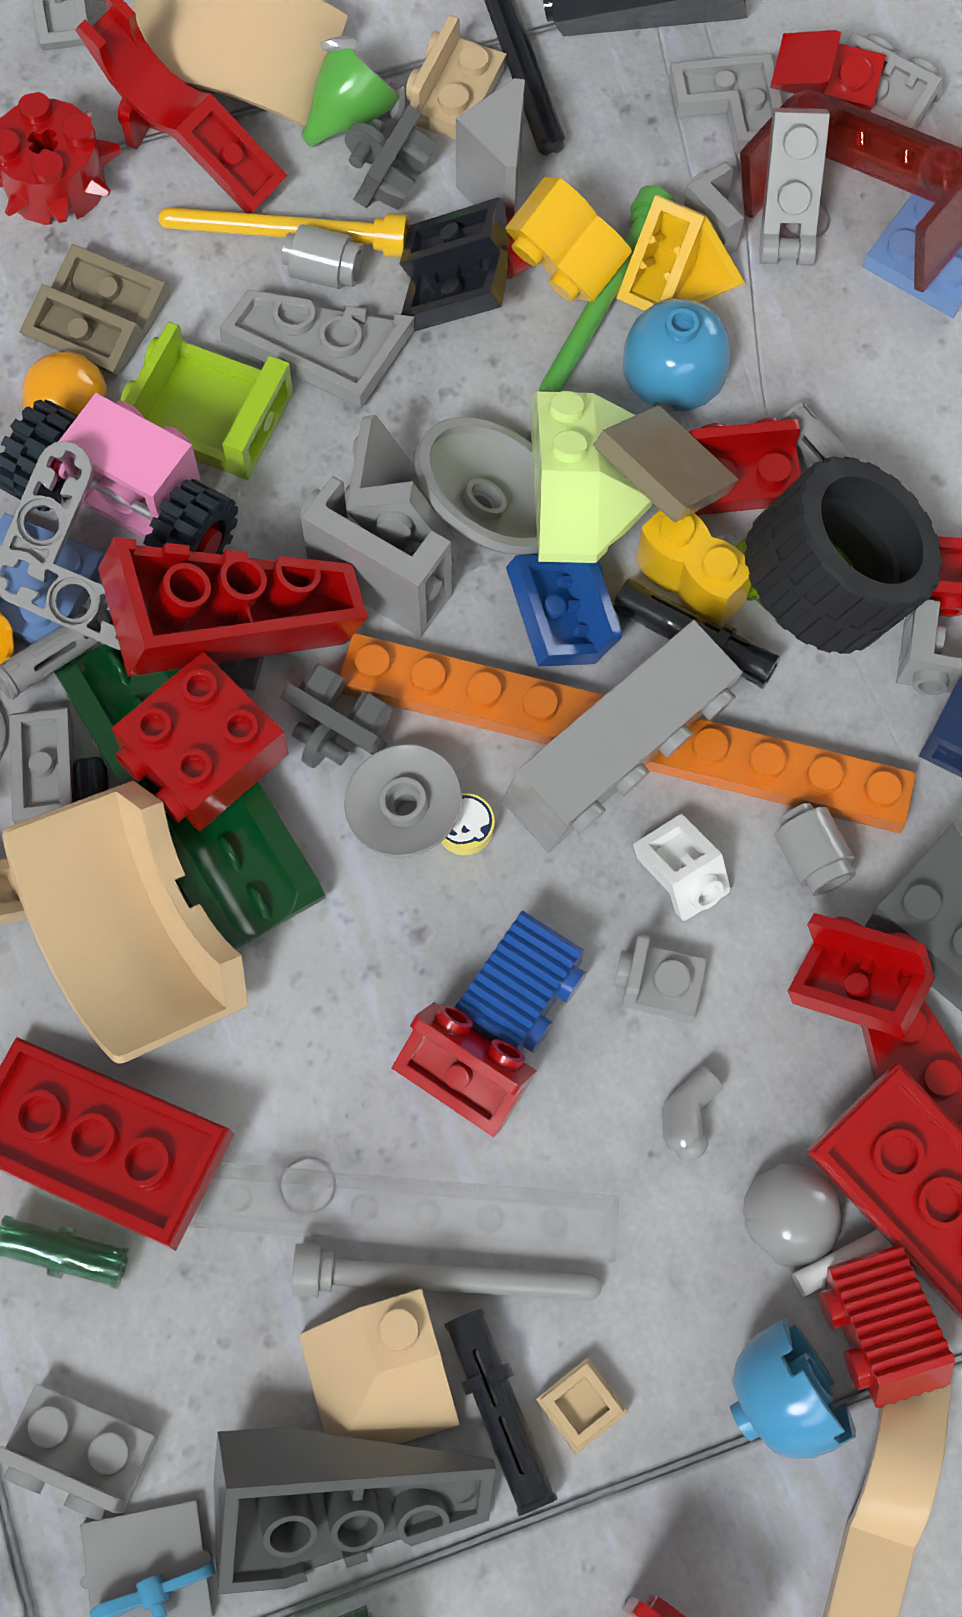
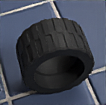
(810, 583)

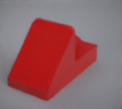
(824, 65)

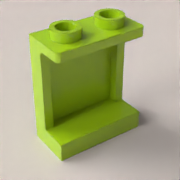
(211, 399)

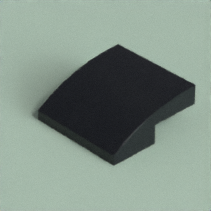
(456, 264)

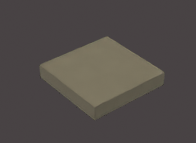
(665, 463)

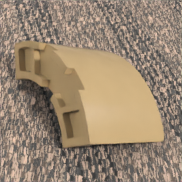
(244, 47)
(116, 924)

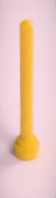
(384, 234)

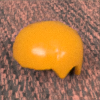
(63, 379)

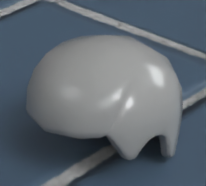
(793, 1214)

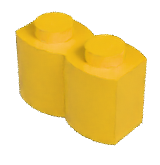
(567, 240)
(697, 567)

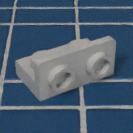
(904, 85)
(76, 1452)

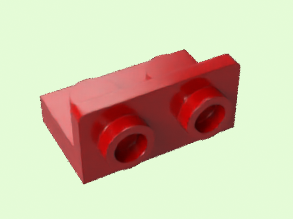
(759, 455)

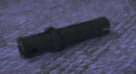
(670, 618)
(469, 1334)

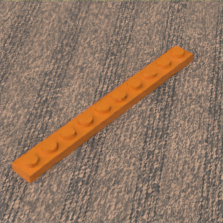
(712, 756)

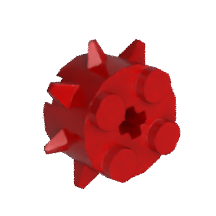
(51, 160)

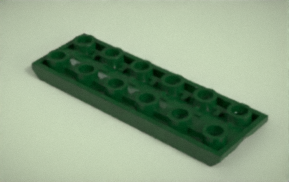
(245, 859)

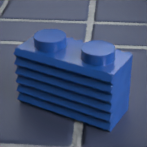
(523, 983)

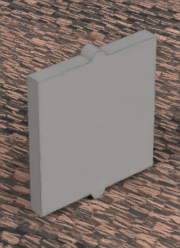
(143, 1545)

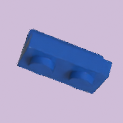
(564, 610)

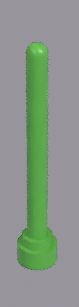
(595, 311)

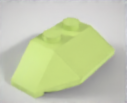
(578, 493)

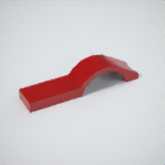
(179, 110)

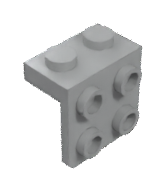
(386, 492)

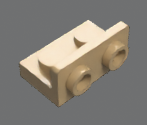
(452, 78)

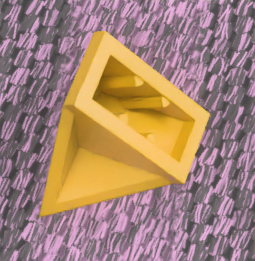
(677, 259)

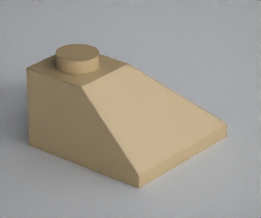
(380, 1372)

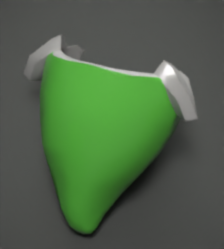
(348, 93)

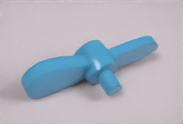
(152, 1593)

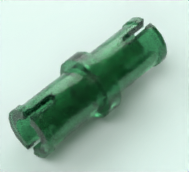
(63, 1252)

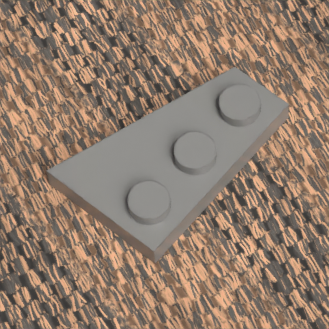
(323, 346)

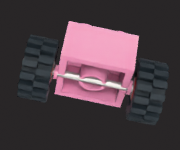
(140, 477)

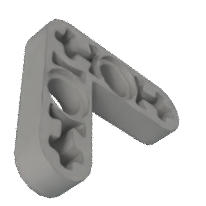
(44, 554)

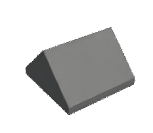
(491, 147)

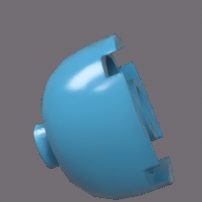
(677, 354)
(788, 1395)

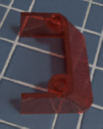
(889, 154)

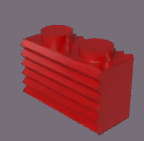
(887, 1325)

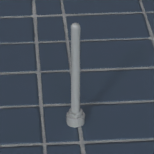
(319, 1271)

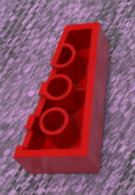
(230, 606)

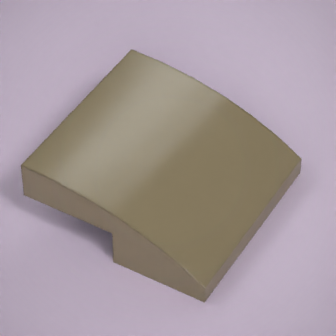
(96, 309)

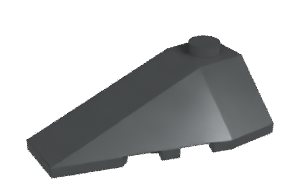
(317, 1498)

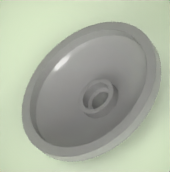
(480, 482)

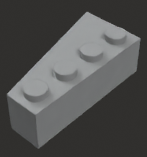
(620, 735)

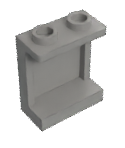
(390, 581)

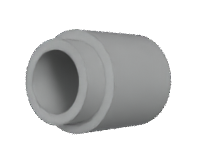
(322, 257)
(815, 848)

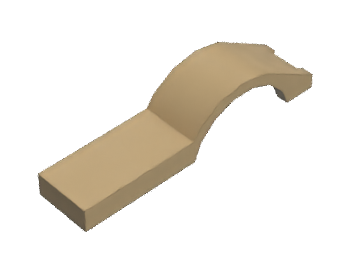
(891, 1508)

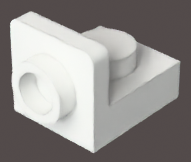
(684, 866)

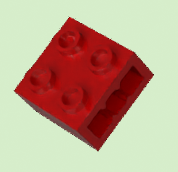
(199, 742)

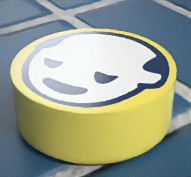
(473, 828)

